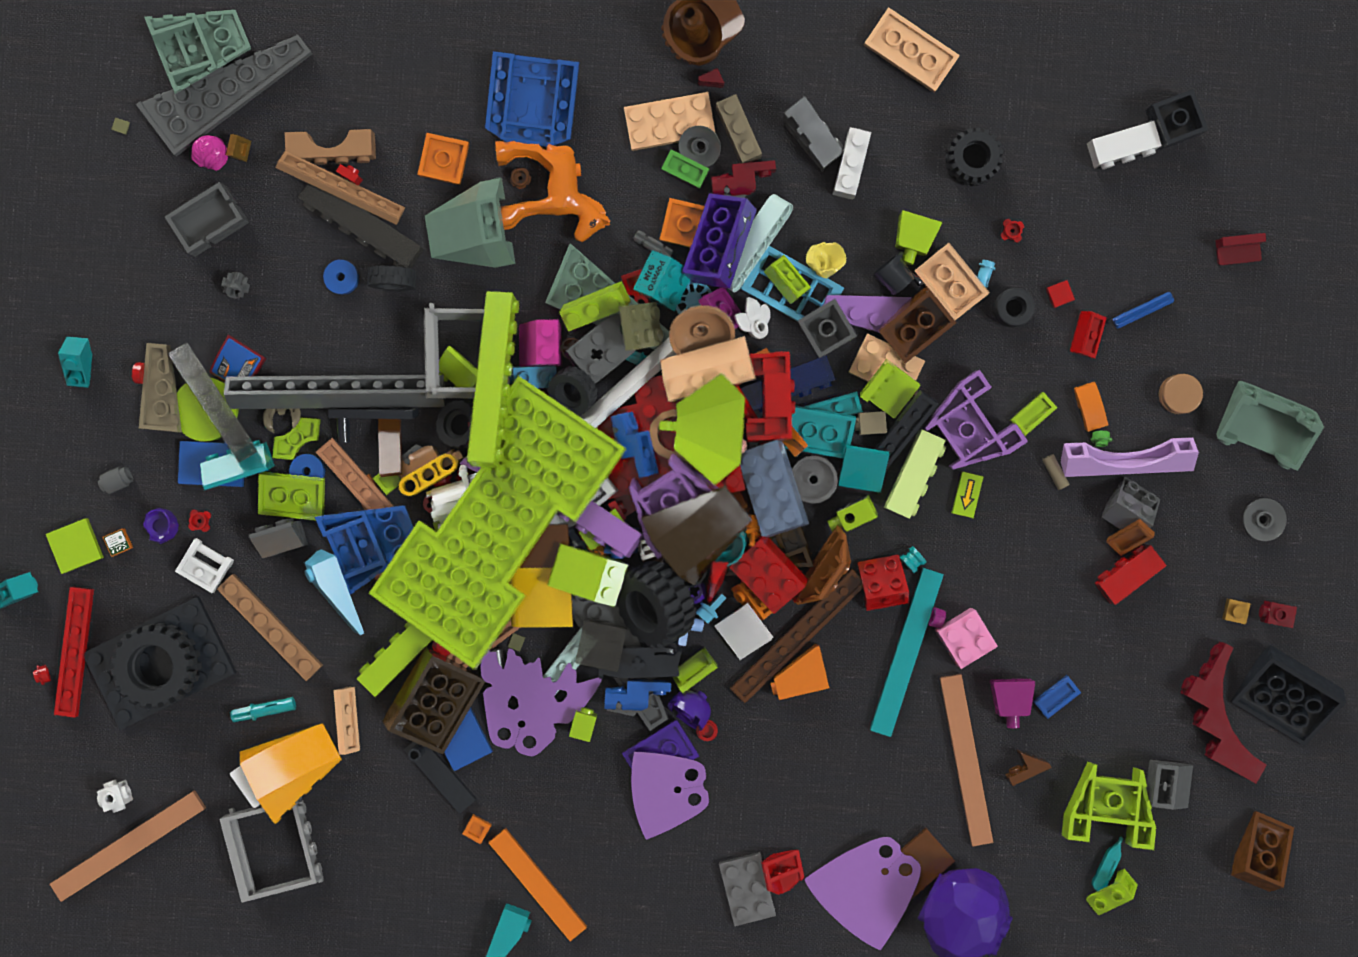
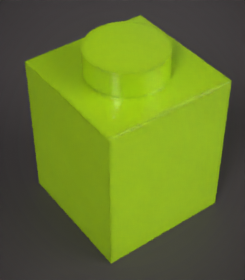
(583, 724)

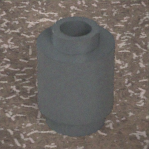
(115, 479)

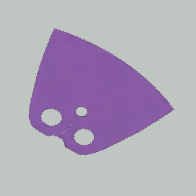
(653, 791)

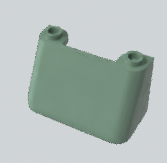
(1270, 424)

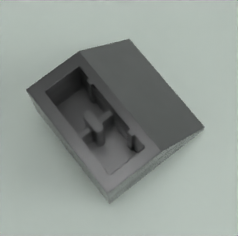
(1129, 504)
(279, 539)
(1169, 784)

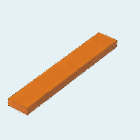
(537, 884)

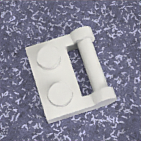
(201, 572)

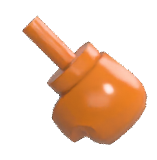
(753, 530)

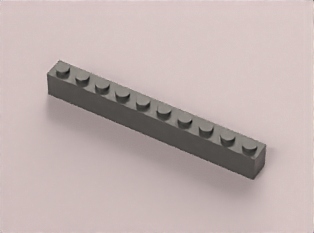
(329, 392)

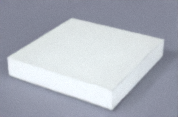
(743, 631)

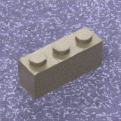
(738, 130)

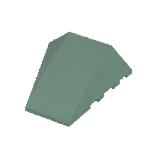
(197, 44)

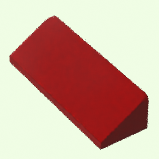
(715, 579)

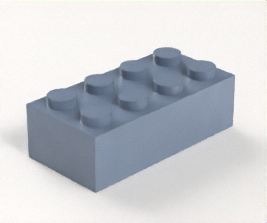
(773, 489)

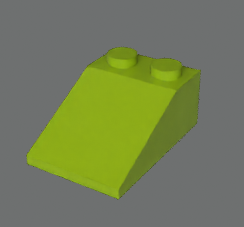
(587, 574)

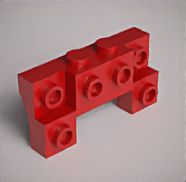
(776, 398)

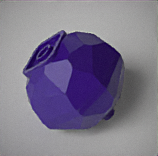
(966, 914)

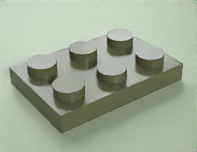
(641, 326)

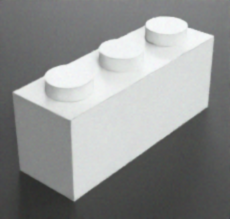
(1124, 145)
(851, 163)

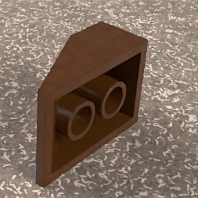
(916, 324)
(1264, 853)

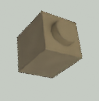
(871, 423)

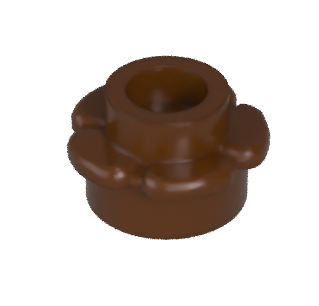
(526, 178)

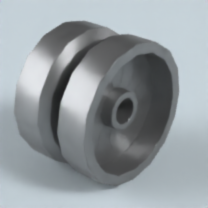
(826, 476)

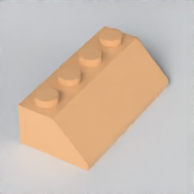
(692, 370)

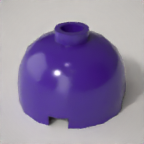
(691, 708)

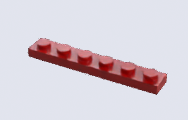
(73, 652)

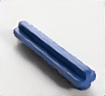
(1143, 310)

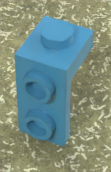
(536, 376)

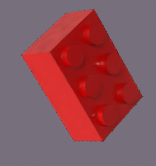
(769, 573)

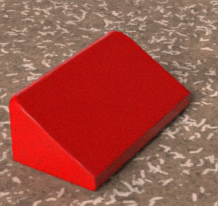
(1088, 334)

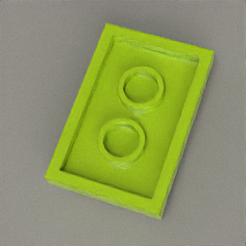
(290, 495)

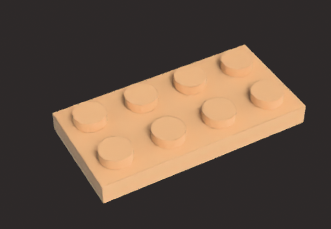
(911, 50)
(666, 120)

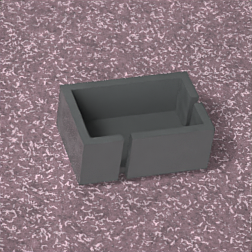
(206, 219)

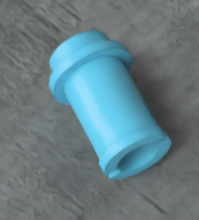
(985, 272)

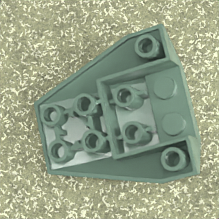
(471, 227)

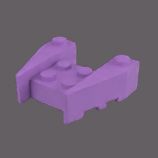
(967, 427)
(667, 491)

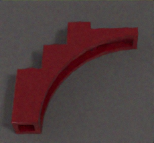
(1212, 717)

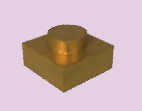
(238, 148)
(1236, 611)

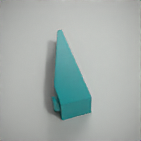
(509, 930)

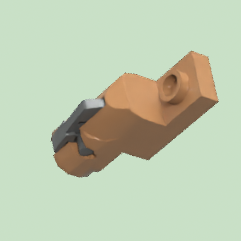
(419, 456)

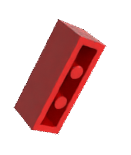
(1129, 573)

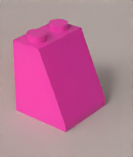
(540, 343)

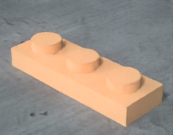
(346, 720)

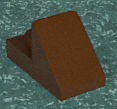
(1031, 767)

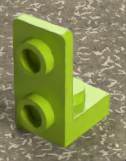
(1115, 894)

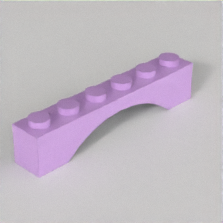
(1171, 456)

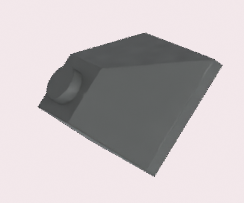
(827, 328)

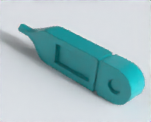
(1107, 866)

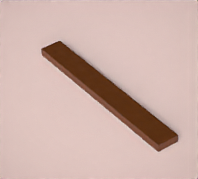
(797, 637)

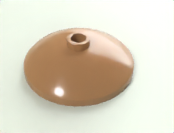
(686, 335)

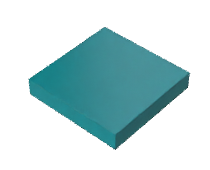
(863, 468)

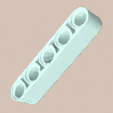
(761, 234)

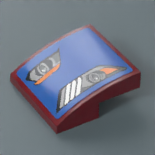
(236, 360)

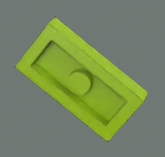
(695, 669)

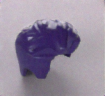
(161, 525)

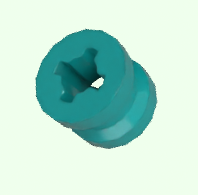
(913, 559)

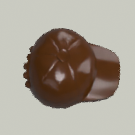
(701, 28)

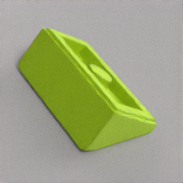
(787, 279)

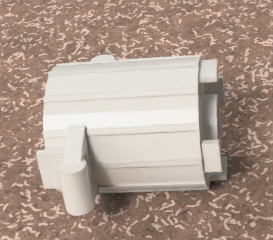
(446, 496)

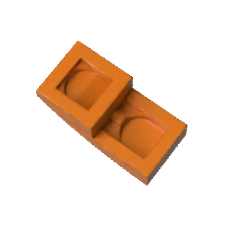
(1091, 406)

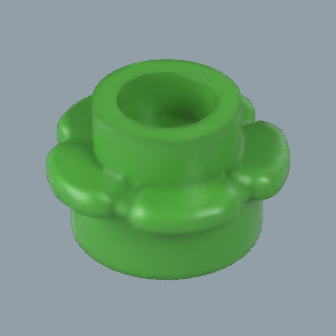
(1101, 438)

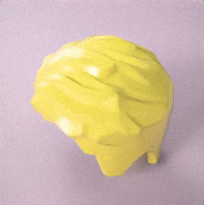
(826, 258)

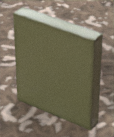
(120, 126)
(516, 642)

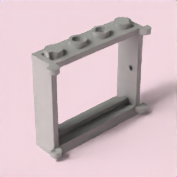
(431, 350)
(240, 861)

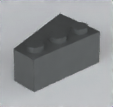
(812, 134)

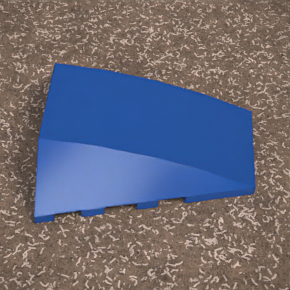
(365, 541)

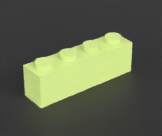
(915, 473)

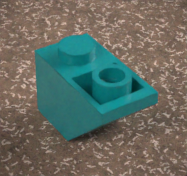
(76, 361)

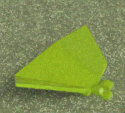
(710, 428)

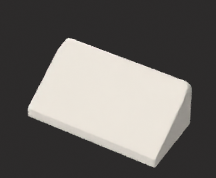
(243, 784)

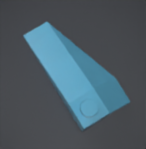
(328, 579)

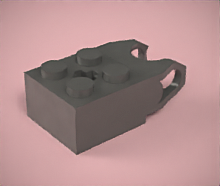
(605, 340)

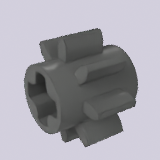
(235, 285)

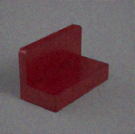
(1239, 249)

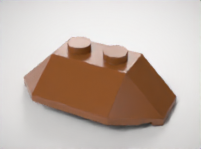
(828, 568)

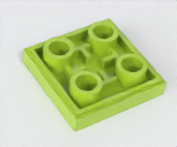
(74, 546)

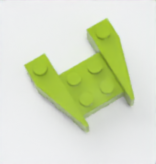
(1112, 802)

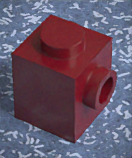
(1277, 614)

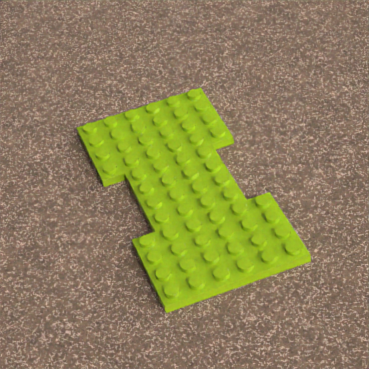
(459, 578)

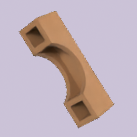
(357, 146)

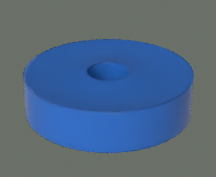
(339, 267)
(307, 460)

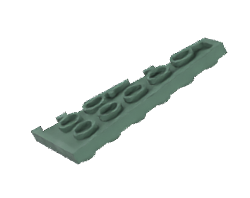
(579, 278)

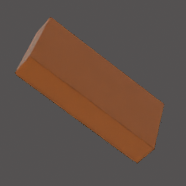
(1130, 537)

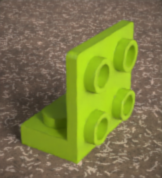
(890, 388)

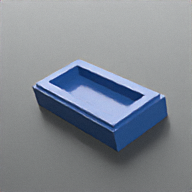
(1057, 697)

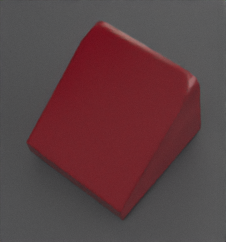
(711, 79)

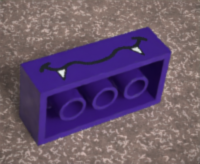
(719, 240)

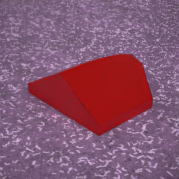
(782, 871)

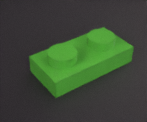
(685, 169)

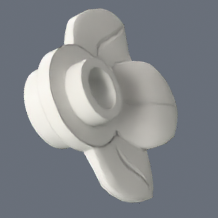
(753, 317)

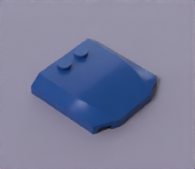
(531, 99)

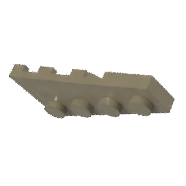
(159, 394)

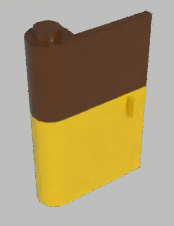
(542, 604)

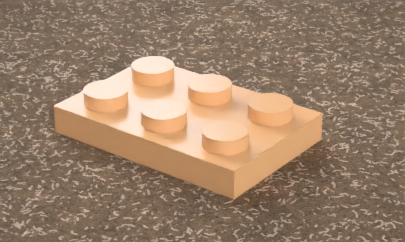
(952, 281)
(874, 353)

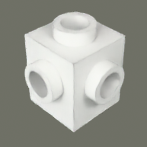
(114, 796)

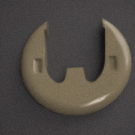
(268, 417)

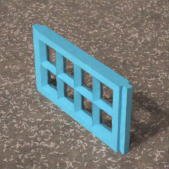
(834, 288)

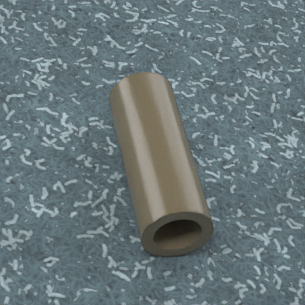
(1055, 472)

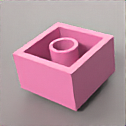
(966, 638)

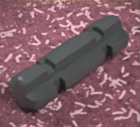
(652, 244)

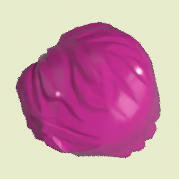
(209, 152)

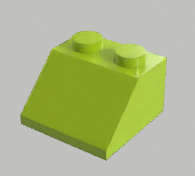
(457, 369)

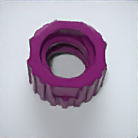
(937, 618)

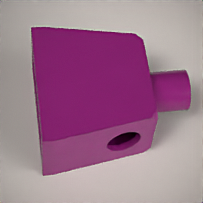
(1012, 699)

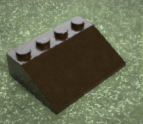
(433, 701)

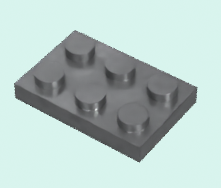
(746, 889)

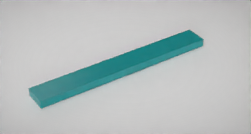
(906, 652)

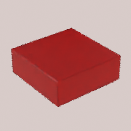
(1060, 294)

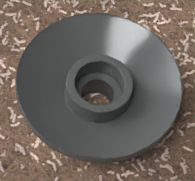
(689, 145)
(1274, 521)

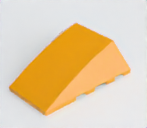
(288, 767)

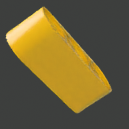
(418, 475)

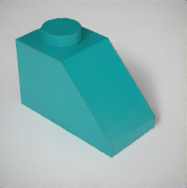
(17, 589)

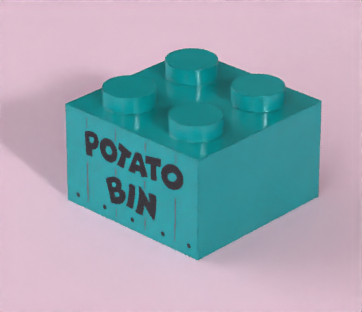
(662, 280)

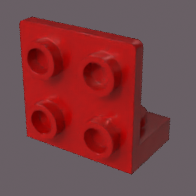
(883, 582)

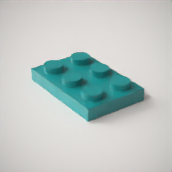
(823, 431)

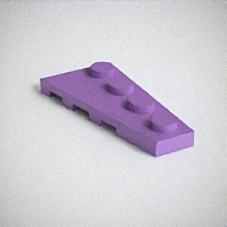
(868, 311)

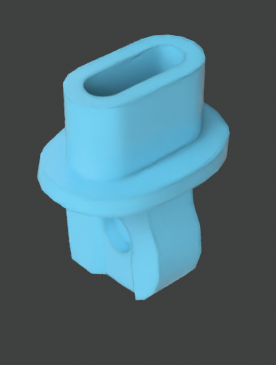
(707, 612)

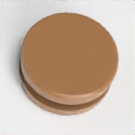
(1180, 394)

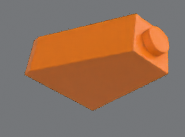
(801, 676)

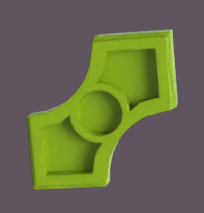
(289, 444)

